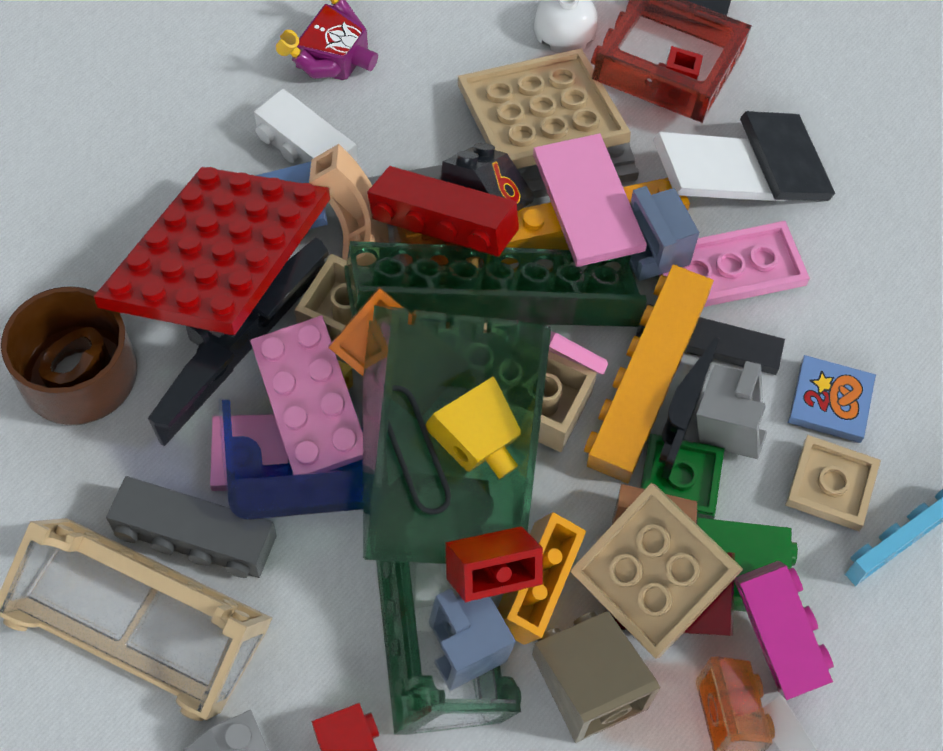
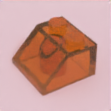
(733, 706)

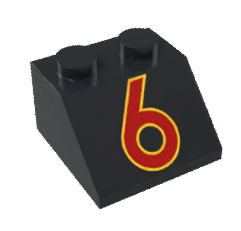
(488, 172)

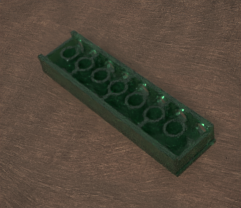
(496, 290)

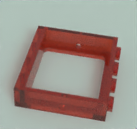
(668, 87)

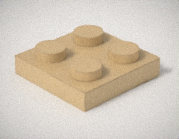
(833, 483)

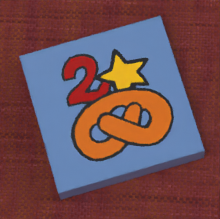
(832, 399)

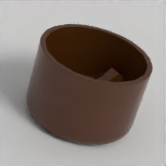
(58, 326)

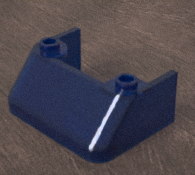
(273, 489)

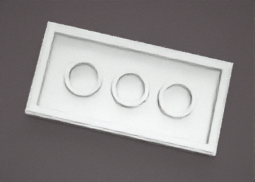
(712, 166)

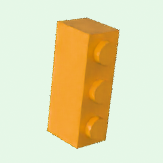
(531, 608)

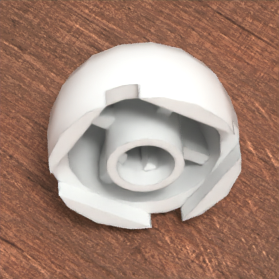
(565, 24)

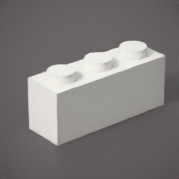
(297, 129)

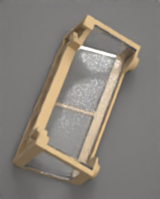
(132, 613)

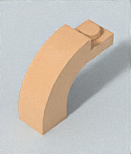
(348, 199)

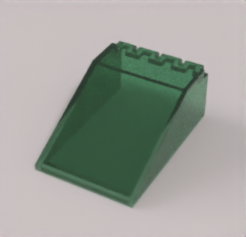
(437, 369)

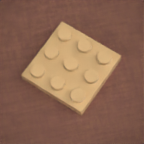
(655, 570)

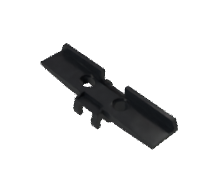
(220, 355)

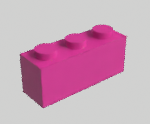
(785, 629)

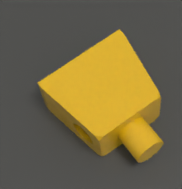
(478, 429)

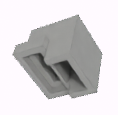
(733, 410)

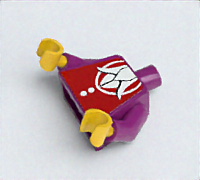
(330, 44)

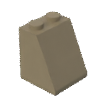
(594, 674)

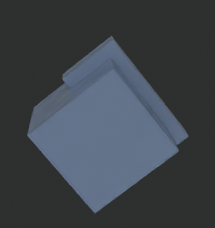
(666, 229)
(470, 636)

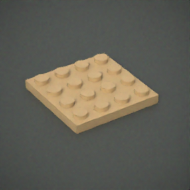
(541, 105)

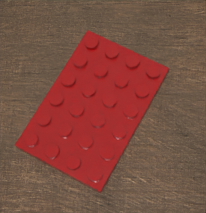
(214, 250)

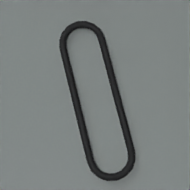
(424, 509)

